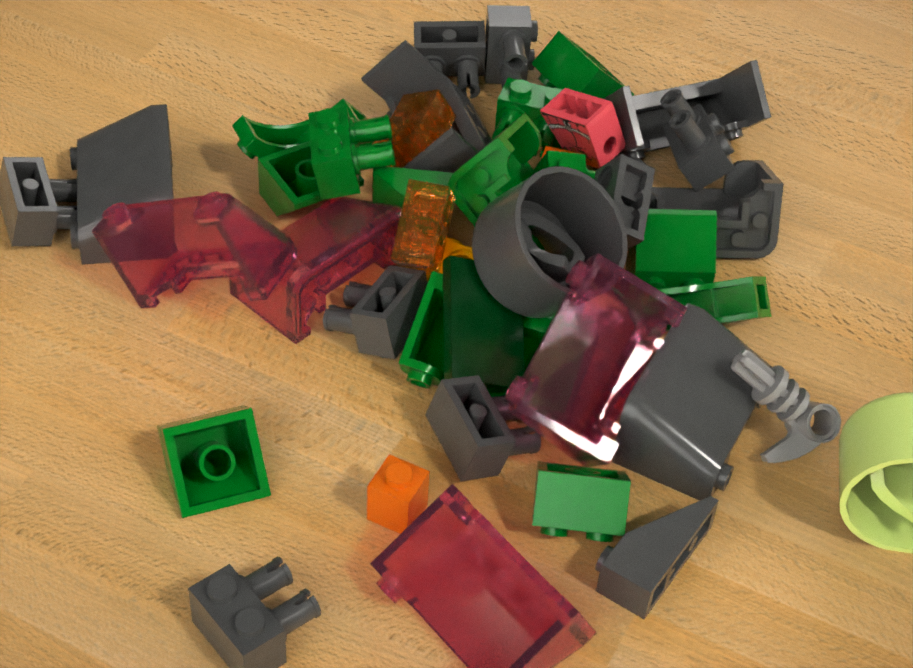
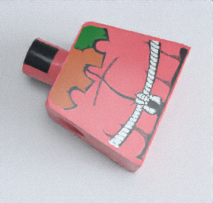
(585, 126)

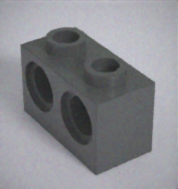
(630, 188)

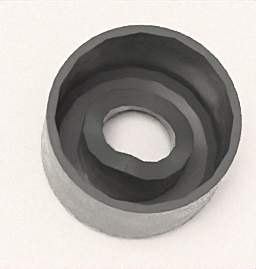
(571, 221)

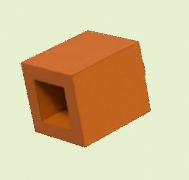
(397, 494)

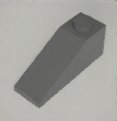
(651, 556)

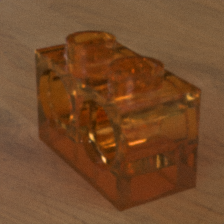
(418, 123)
(423, 226)

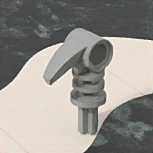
(791, 405)

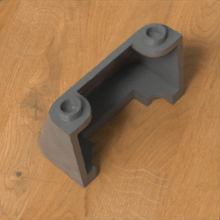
(117, 165)
(745, 208)
(687, 409)

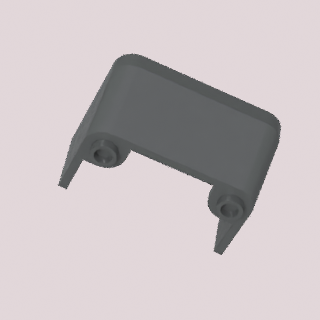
(410, 72)
(735, 99)

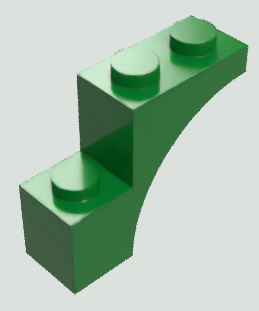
(265, 139)
(727, 300)

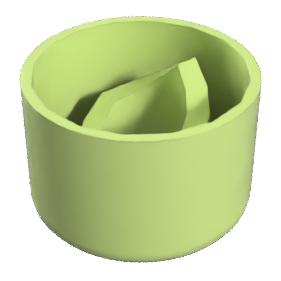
(879, 472)

